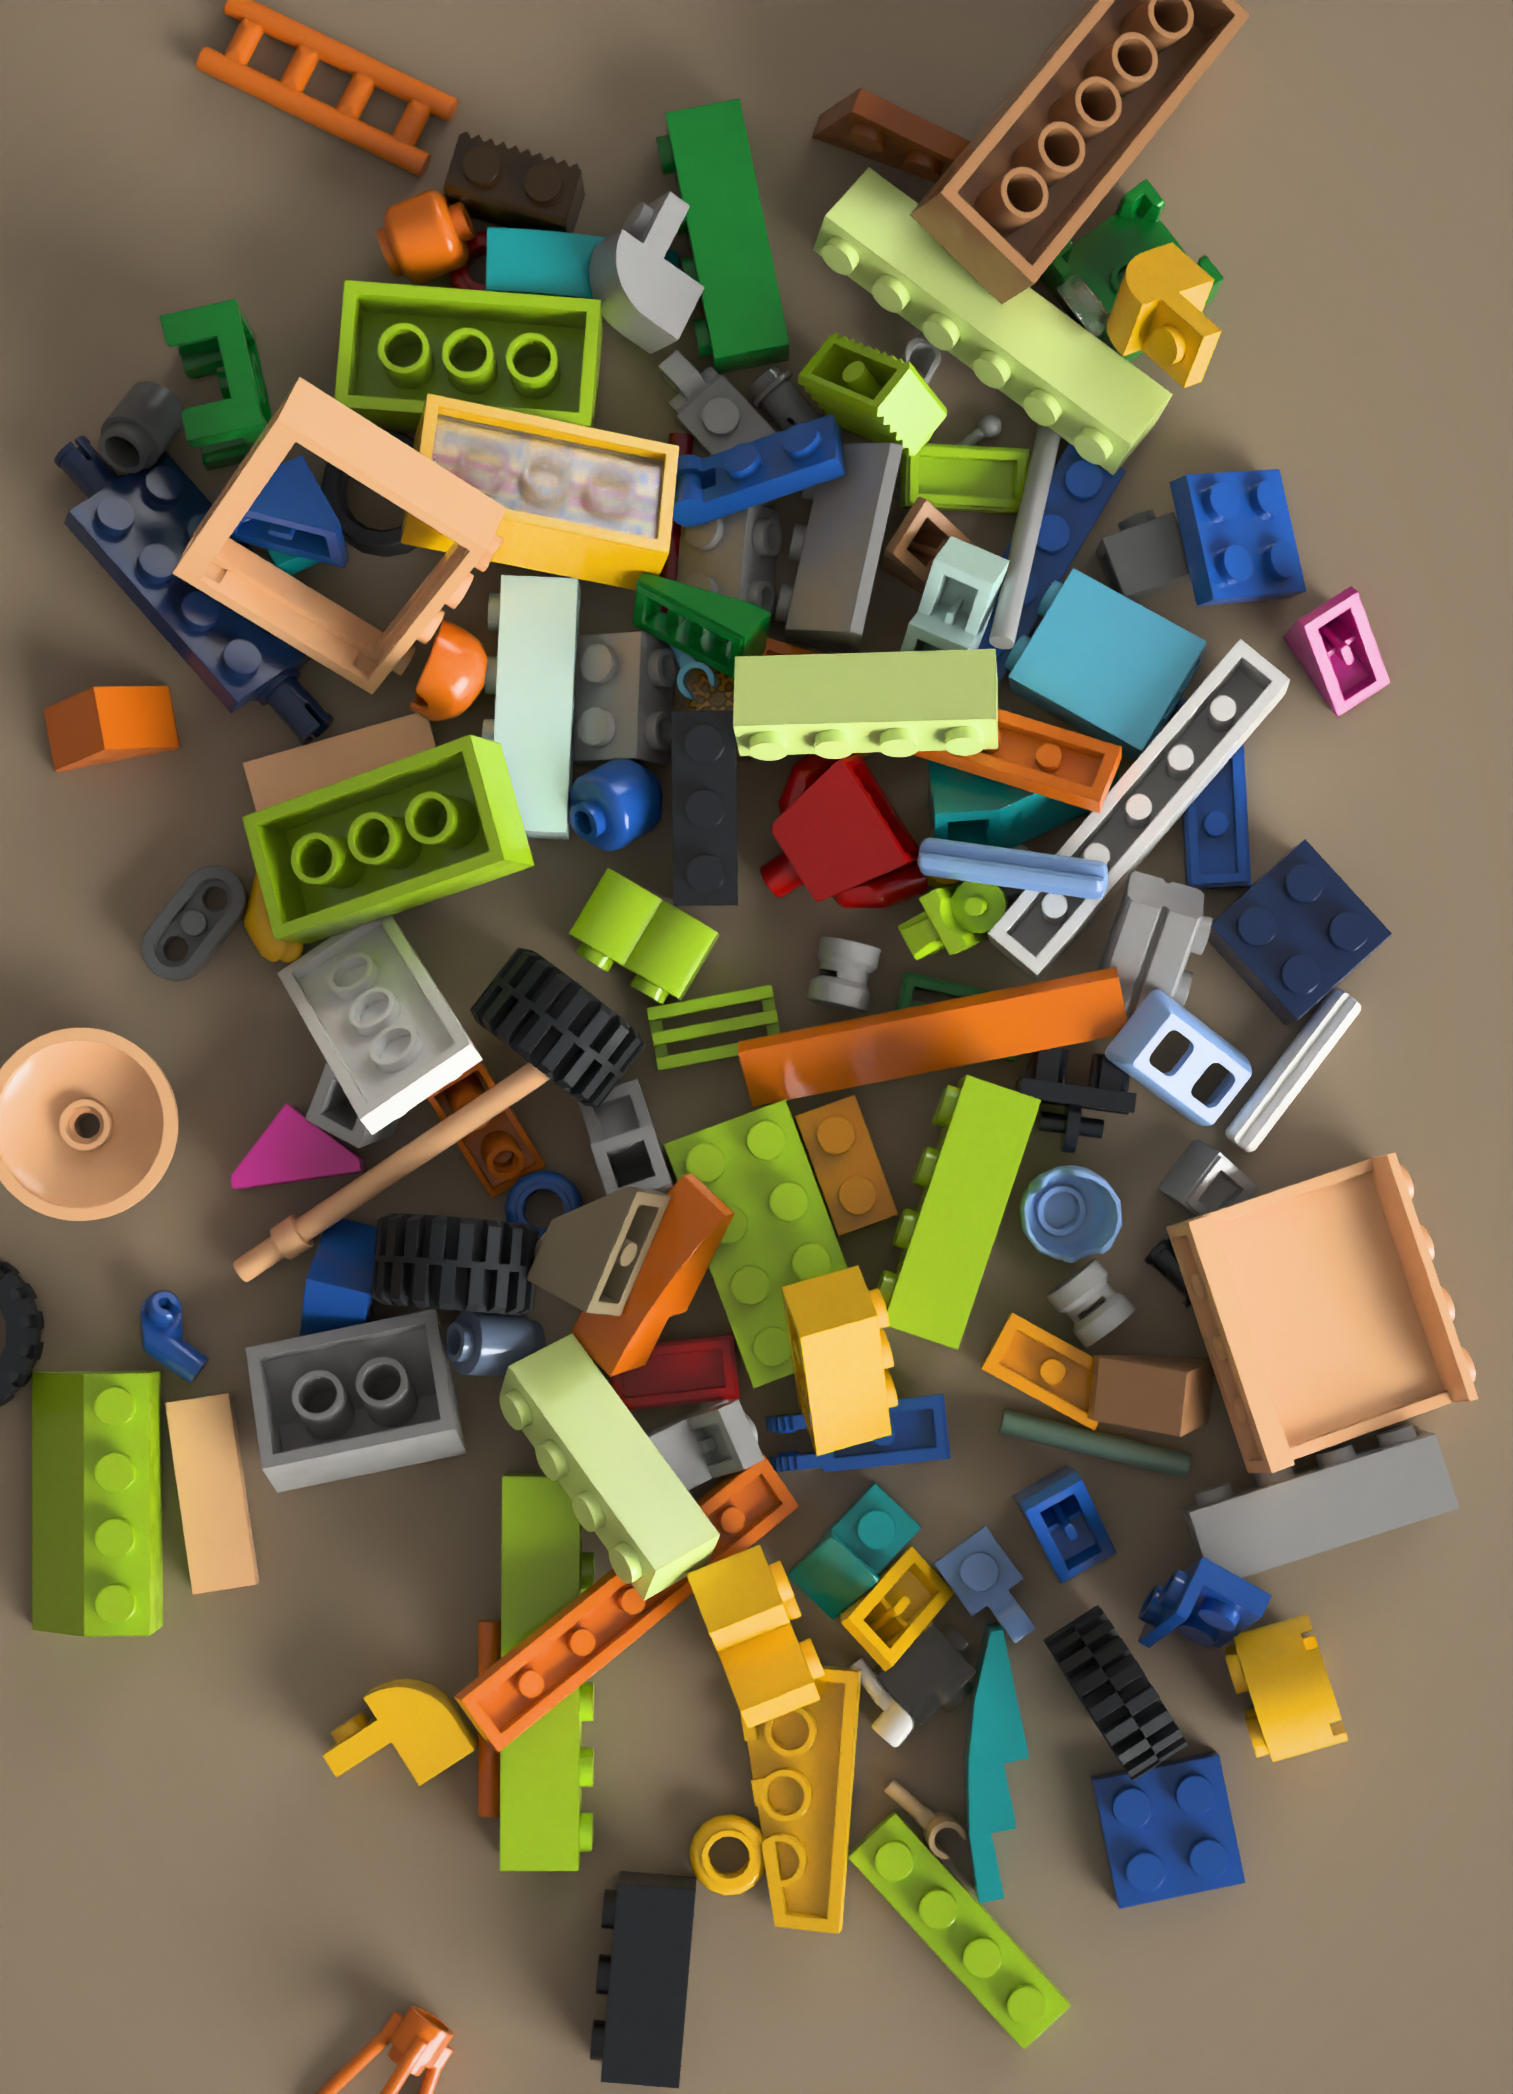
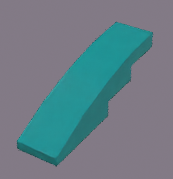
(991, 1739)

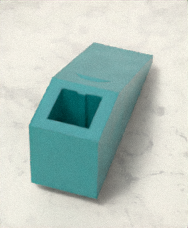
(989, 811)

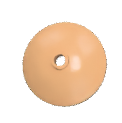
(46, 1095)

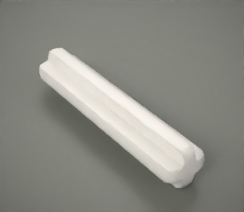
(1293, 1070)

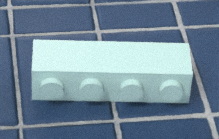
(535, 694)

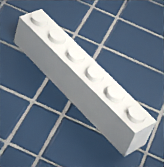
(1146, 803)

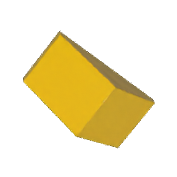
(896, 1608)

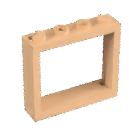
(299, 612)

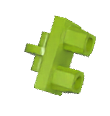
(954, 918)

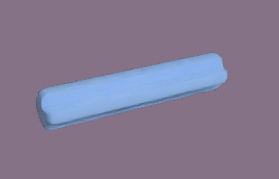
(1013, 868)

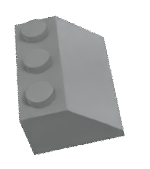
(840, 551)
(354, 1401)

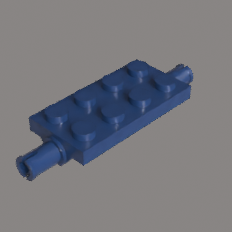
(137, 534)

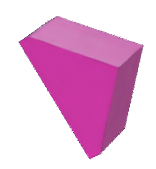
(1339, 651)
(295, 1152)

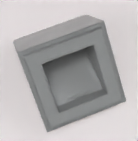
(1205, 1181)

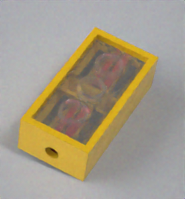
(572, 493)

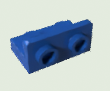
(1204, 1603)

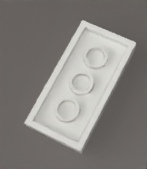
(379, 1020)

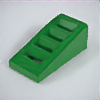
(716, 626)

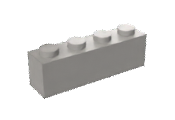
(1323, 1504)

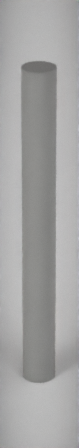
(1025, 538)

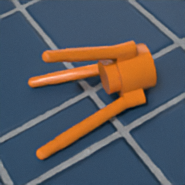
(417, 2043)

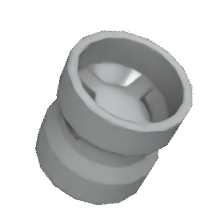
(843, 974)
(1080, 1292)

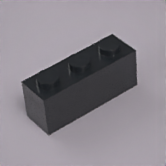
(704, 808)
(644, 1979)

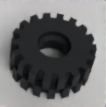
(1115, 1692)

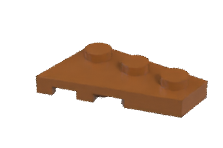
(889, 135)

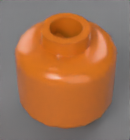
(426, 236)

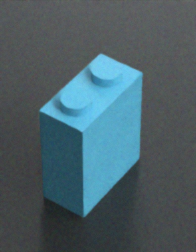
(1104, 663)

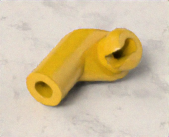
(259, 930)

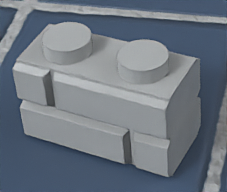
(1154, 938)

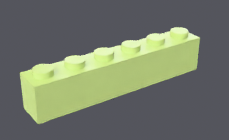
(1020, 346)

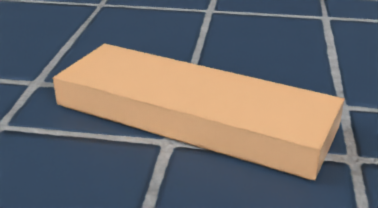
(334, 759)
(212, 1493)

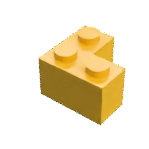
(749, 1622)

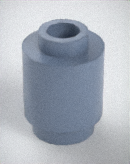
(491, 1342)

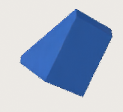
(294, 517)
(340, 1279)
(1065, 1523)

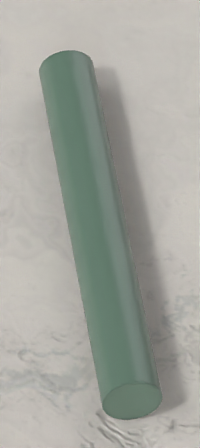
(1095, 1443)

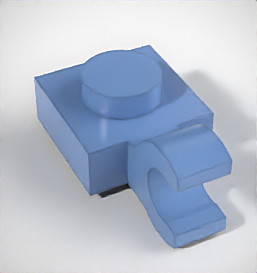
(982, 1577)

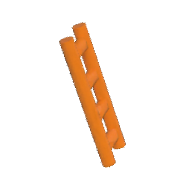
(343, 119)

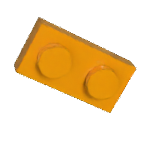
(846, 1165)
(1042, 1367)

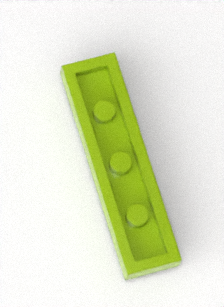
(959, 1929)

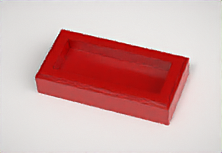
(681, 1374)

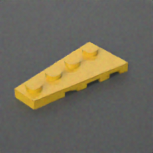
(805, 1801)

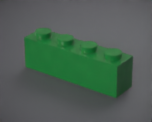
(725, 237)

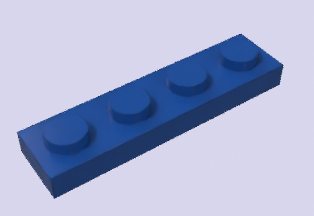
(1071, 510)

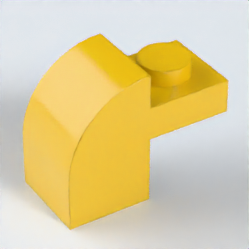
(1163, 315)
(414, 1718)

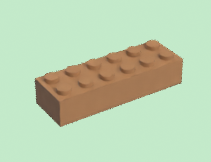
(1070, 133)

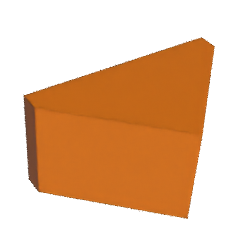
(111, 725)

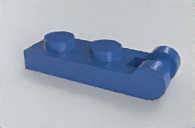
(758, 471)

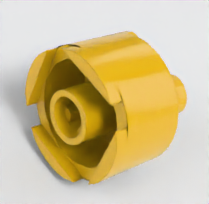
(1286, 1688)

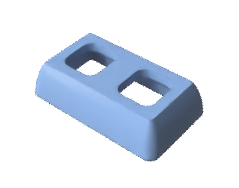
(1144, 1032)

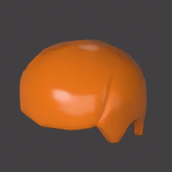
(451, 674)

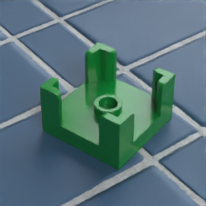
(1108, 249)
(221, 343)

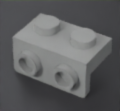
(734, 556)
(623, 698)

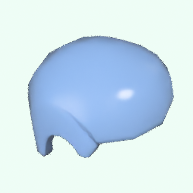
(1070, 1213)

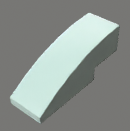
(956, 599)

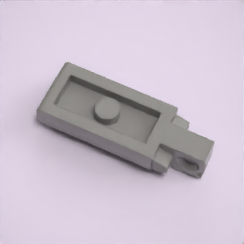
(711, 407)

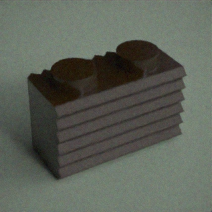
(513, 186)

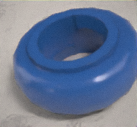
(540, 1180)

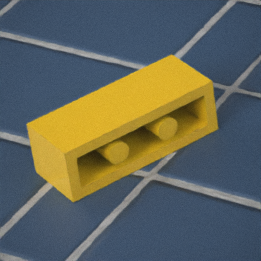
(840, 1359)

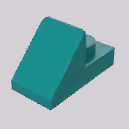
(854, 1551)

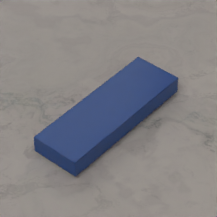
(1218, 830)

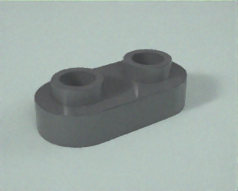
(190, 919)

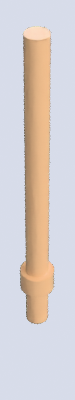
(296, 1234)

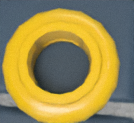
(719, 1881)

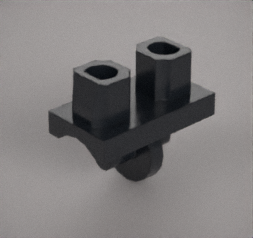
(1105, 1093)

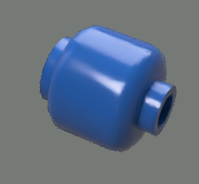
(615, 804)

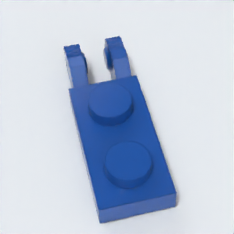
(916, 1430)

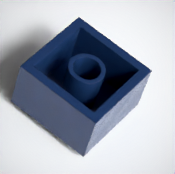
(1296, 933)

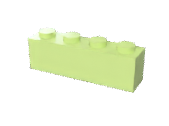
(866, 703)
(607, 1467)

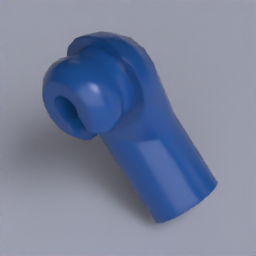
(163, 1336)

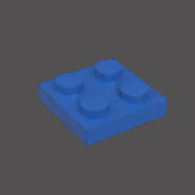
(1237, 536)
(1168, 1830)

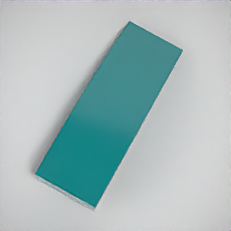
(542, 262)

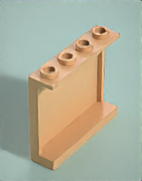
(1322, 1311)

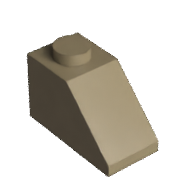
(599, 1249)

